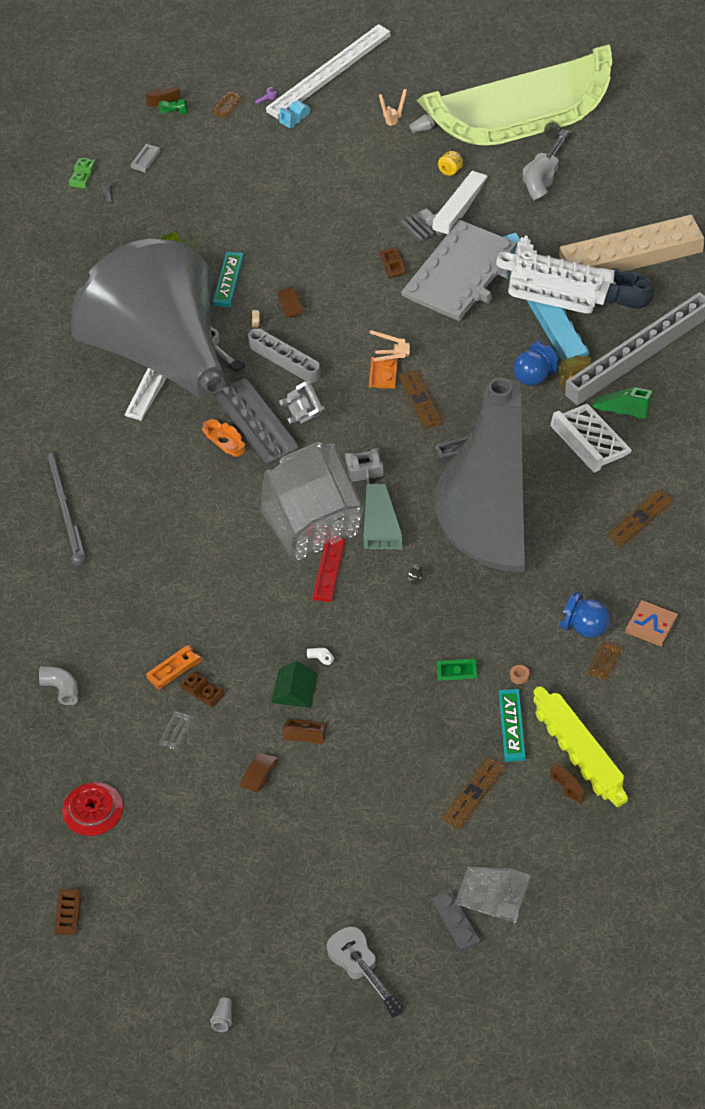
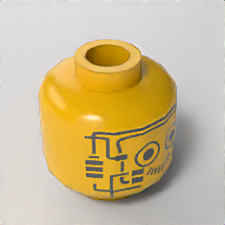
(450, 163)

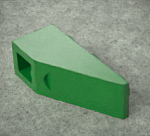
(629, 401)

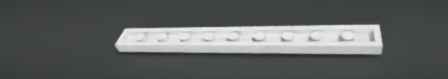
(330, 70)

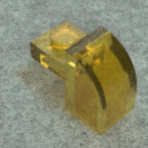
(572, 366)

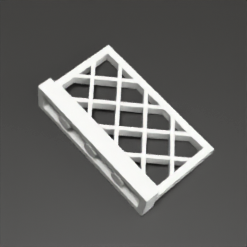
(578, 441)

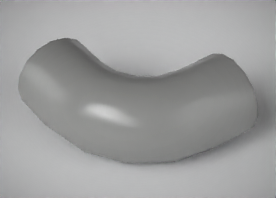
(535, 175)
(62, 680)

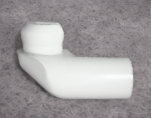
(322, 654)

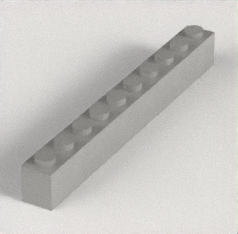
(636, 350)

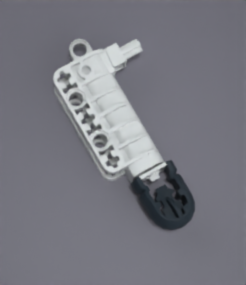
(561, 280)

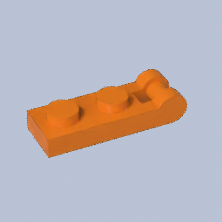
(173, 667)

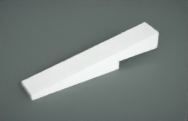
(459, 202)
(145, 394)

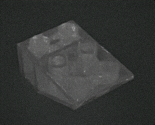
(494, 891)

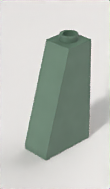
(380, 523)

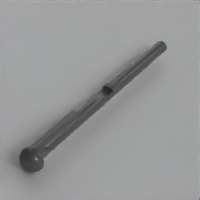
(78, 554)

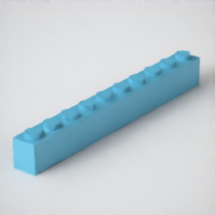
(556, 325)

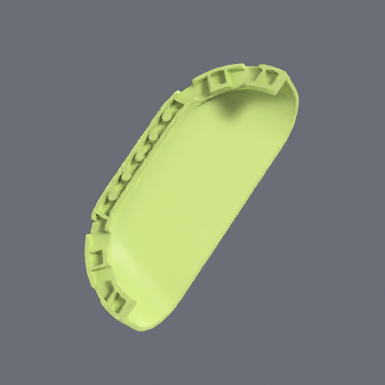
(524, 102)

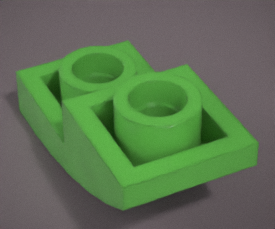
(82, 172)

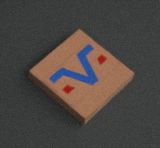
(651, 623)

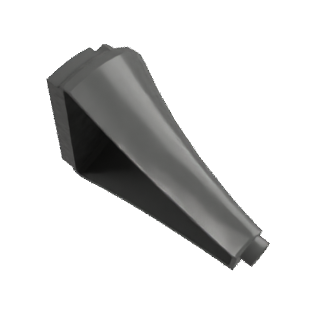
(153, 309)
(483, 484)

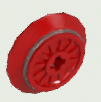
(94, 821)

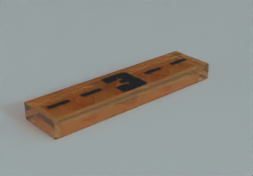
(420, 399)
(640, 518)
(473, 793)

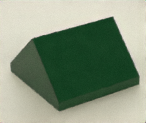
(295, 685)

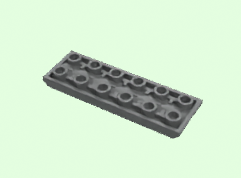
(256, 421)

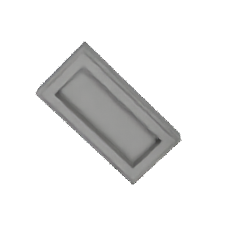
(145, 157)

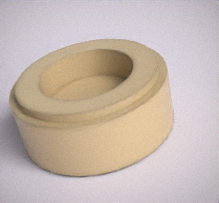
(255, 318)

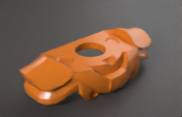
(215, 430)

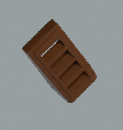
(68, 898)

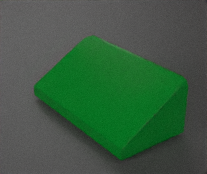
(457, 669)

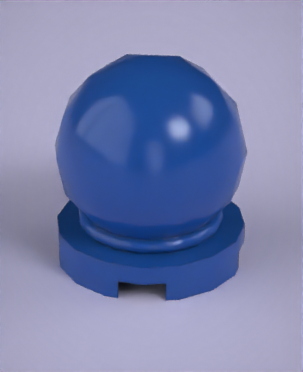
(535, 364)
(587, 617)

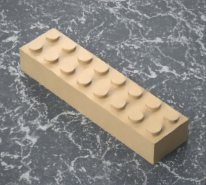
(638, 245)

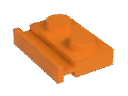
(383, 373)

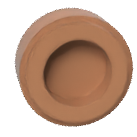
(519, 674)

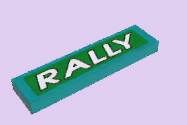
(228, 279)
(511, 725)

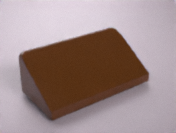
(304, 731)

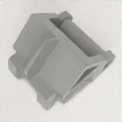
(303, 403)
(367, 470)

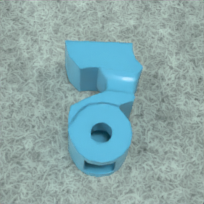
(296, 112)

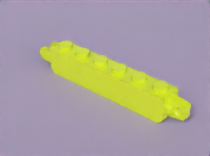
(581, 746)

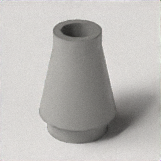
(423, 123)
(222, 1016)

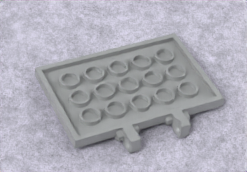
(459, 271)

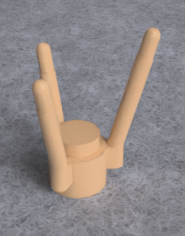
(391, 115)
(400, 350)

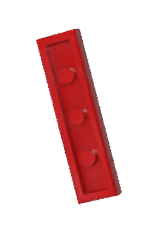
(328, 571)

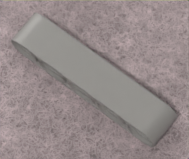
(284, 355)

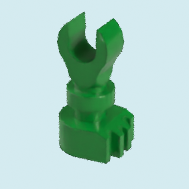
(181, 105)

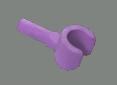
(270, 95)

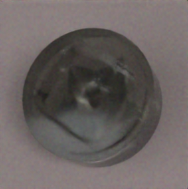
(552, 130)
(415, 574)

